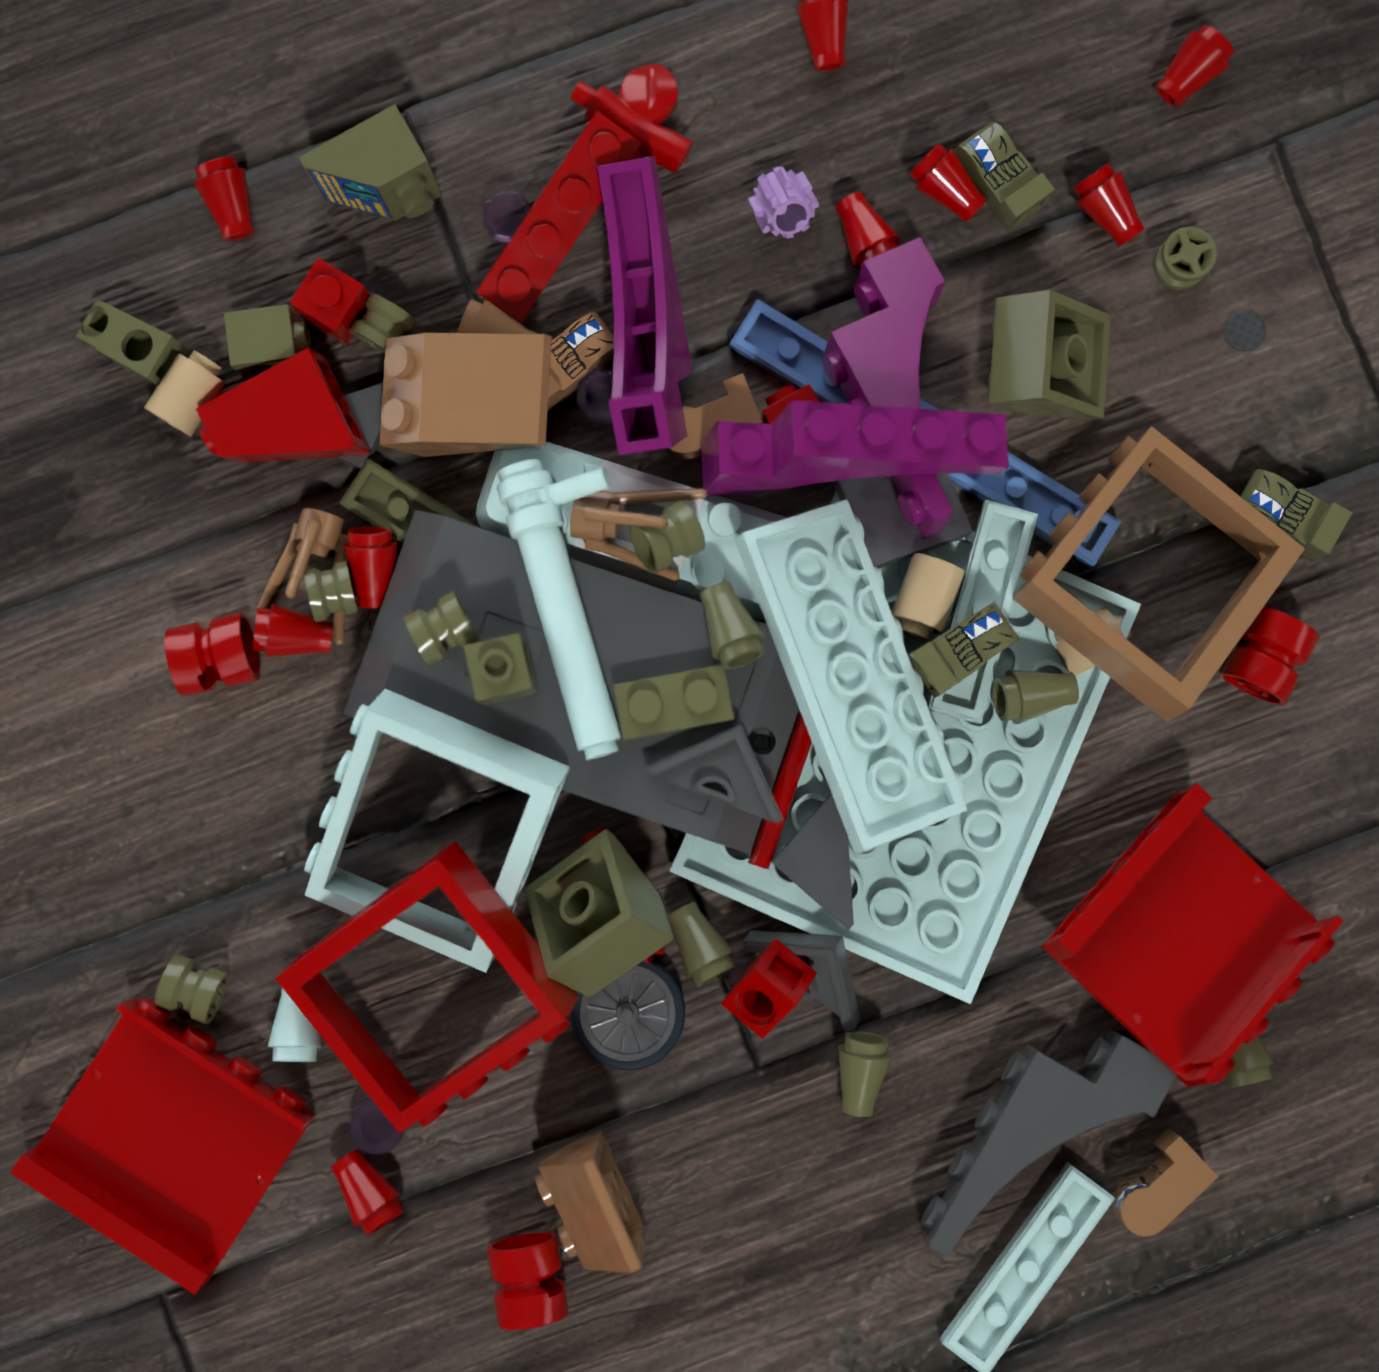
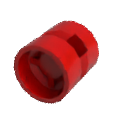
(214, 654)
(1267, 662)
(526, 1271)

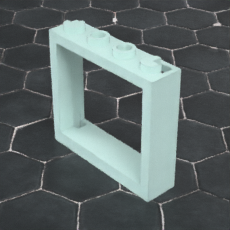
(462, 745)

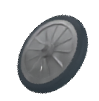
(631, 1019)

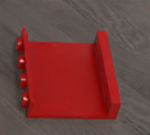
(1189, 942)
(166, 1144)

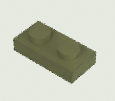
(673, 702)

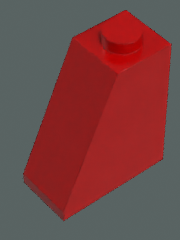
(283, 415)

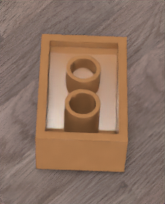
(465, 392)
(594, 1205)

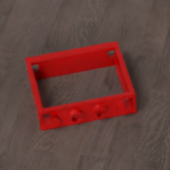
(500, 932)

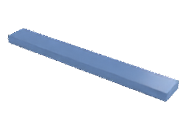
(796, 358)

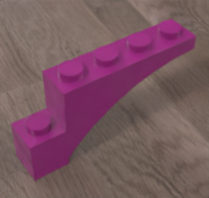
(647, 308)
(881, 356)
(848, 442)

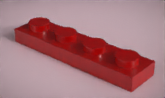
(555, 218)

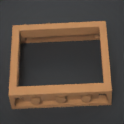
(1105, 646)

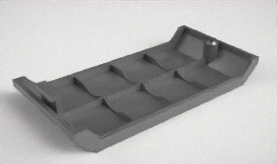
(636, 637)

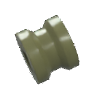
(1194, 249)
(380, 322)
(330, 591)

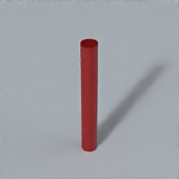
(783, 794)

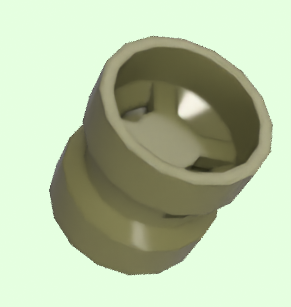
(679, 537)
(441, 628)
(197, 991)

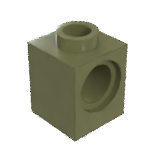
(264, 338)
(501, 669)

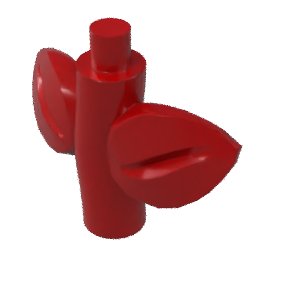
(642, 103)

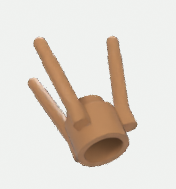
(599, 517)
(311, 538)

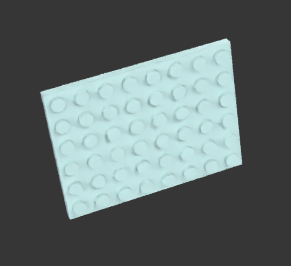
(945, 891)

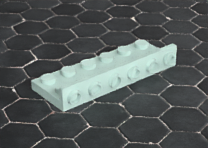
(851, 675)

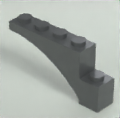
(1036, 1112)

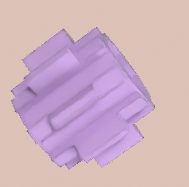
(783, 202)

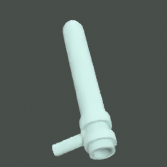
(536, 525)

